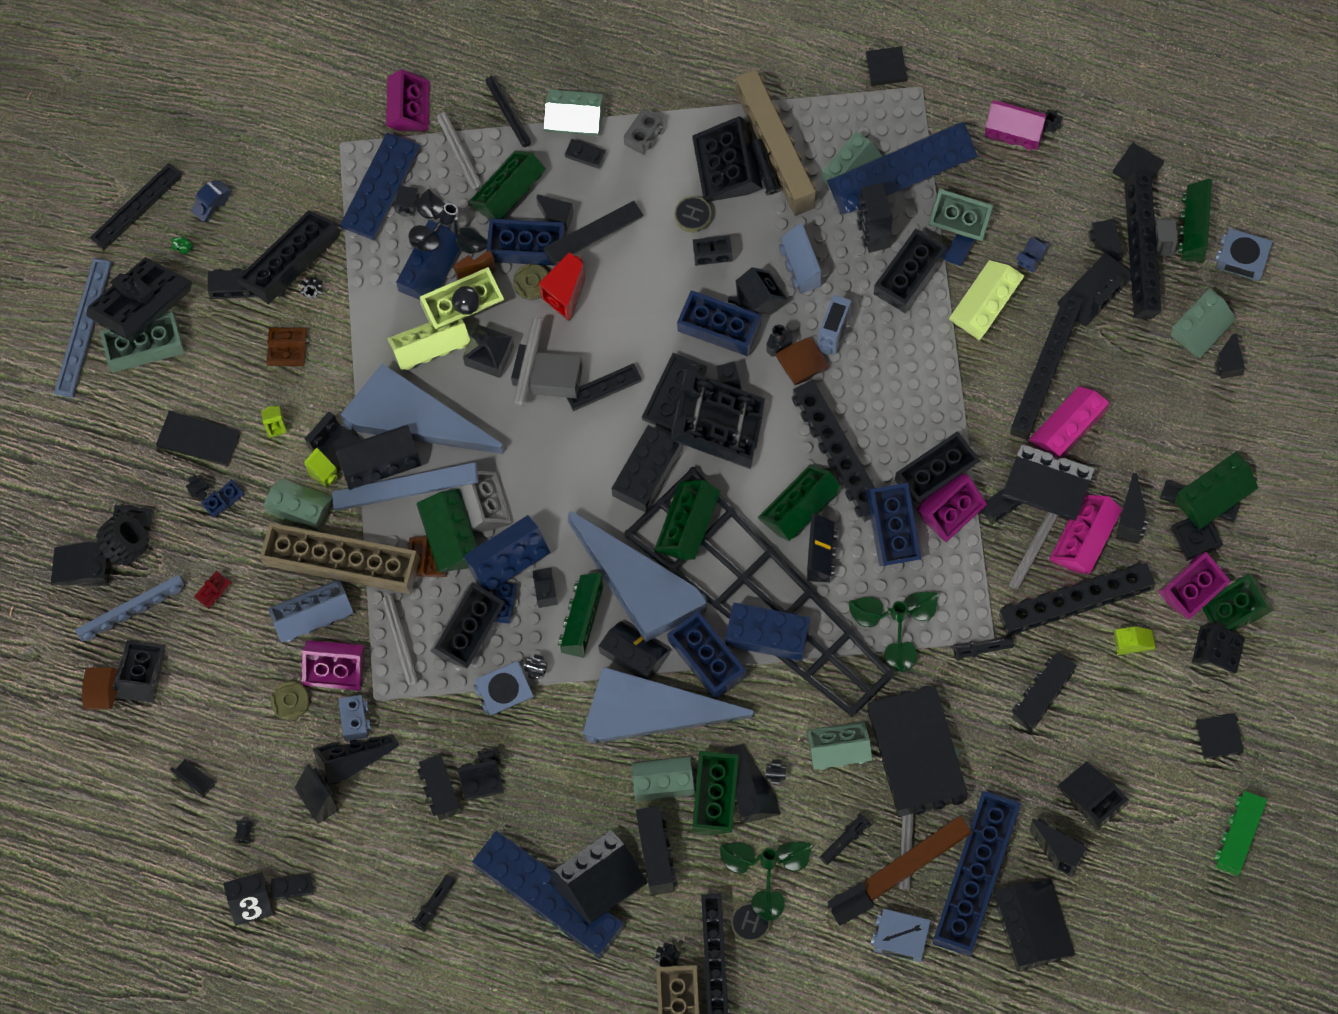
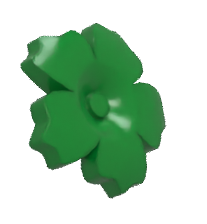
(181, 244)

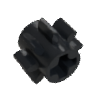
(1052, 121)
(311, 287)
(197, 487)
(535, 666)
(775, 771)
(667, 955)

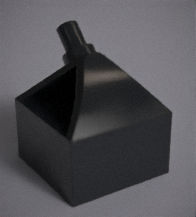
(758, 292)
(488, 350)

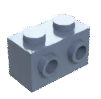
(353, 717)

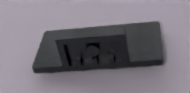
(1099, 287)

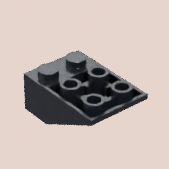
(316, 794)
(1093, 795)
(1060, 850)

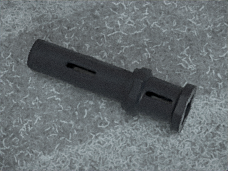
(768, 175)
(974, 648)
(846, 838)
(429, 910)

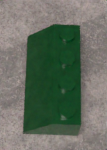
(507, 185)
(1196, 221)
(1217, 490)
(796, 503)
(687, 519)
(447, 529)
(581, 615)
(715, 793)

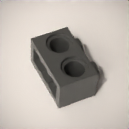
(640, 130)
(1166, 236)

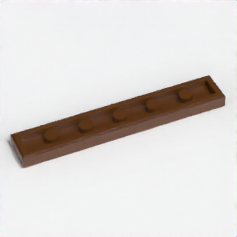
(917, 858)

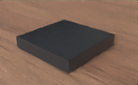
(886, 66)
(1137, 160)
(1195, 541)
(1219, 736)

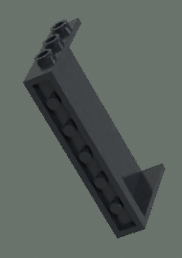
(917, 751)

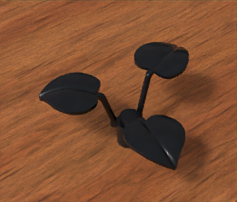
(433, 207)

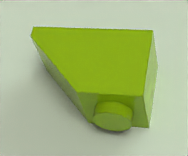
(273, 421)
(321, 468)
(1133, 640)

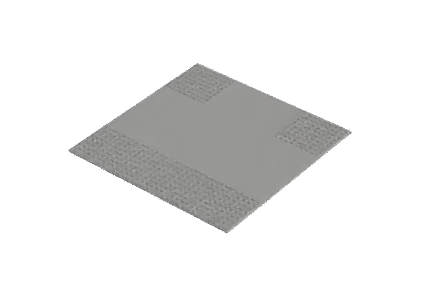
(887, 387)

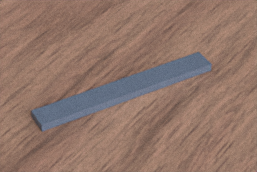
(82, 330)
(405, 486)

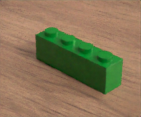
(1241, 833)

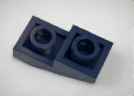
(959, 250)
(223, 499)
(507, 593)

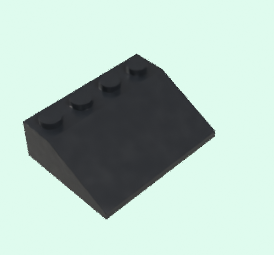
(727, 160)
(1048, 482)
(598, 877)
(1033, 924)

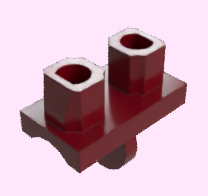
(212, 590)

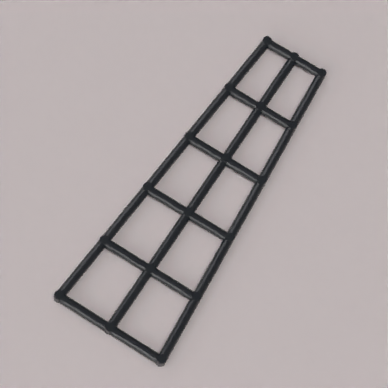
(827, 654)

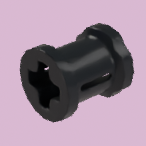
(491, 754)
(243, 832)

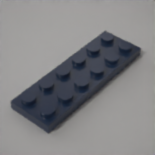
(380, 186)

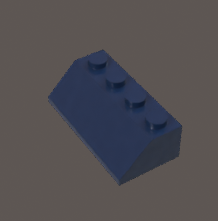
(428, 270)

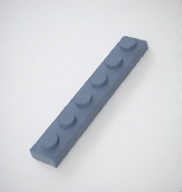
(136, 605)

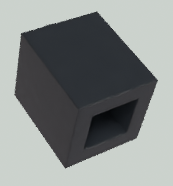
(406, 201)

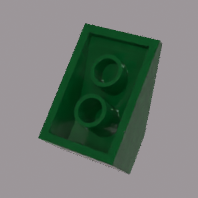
(1238, 604)

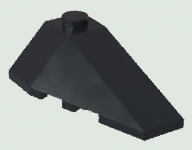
(343, 761)
(753, 793)

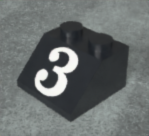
(248, 899)

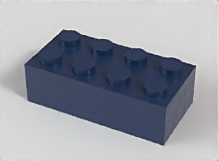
(522, 240)
(719, 323)
(893, 524)
(507, 554)
(767, 631)
(706, 655)

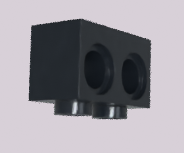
(712, 250)

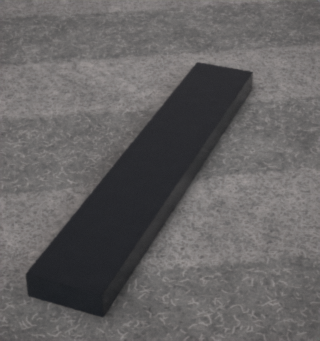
(136, 206)
(593, 232)

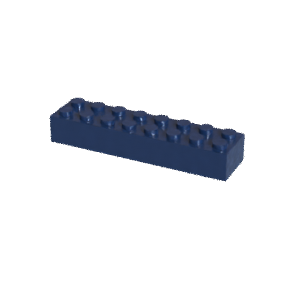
(904, 165)
(976, 873)
(530, 884)

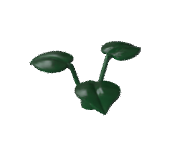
(920, 605)
(793, 856)

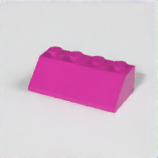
(1070, 422)
(1086, 537)

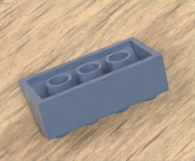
(310, 611)

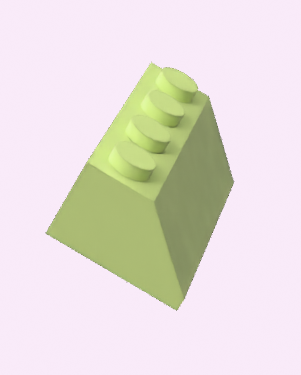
(986, 298)
(438, 303)
(425, 343)

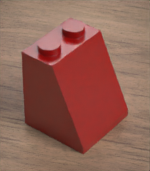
(563, 285)

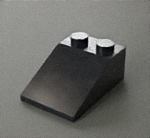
(1132, 520)
(80, 565)
(139, 671)

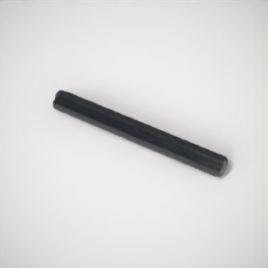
(508, 111)

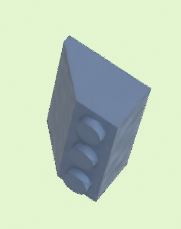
(800, 259)

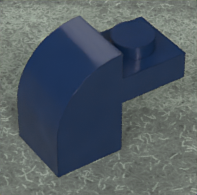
(209, 197)
(1033, 254)

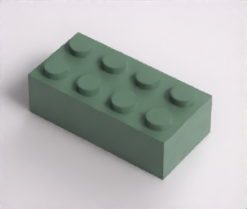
(154, 344)

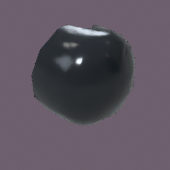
(466, 300)

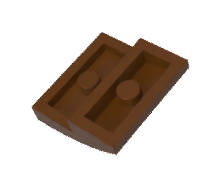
(469, 266)
(286, 346)
(802, 360)
(427, 565)
(97, 688)

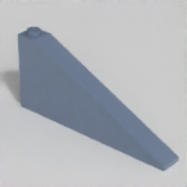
(393, 401)
(648, 592)
(638, 707)

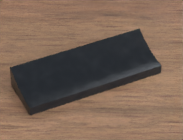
(289, 256)

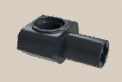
(778, 340)

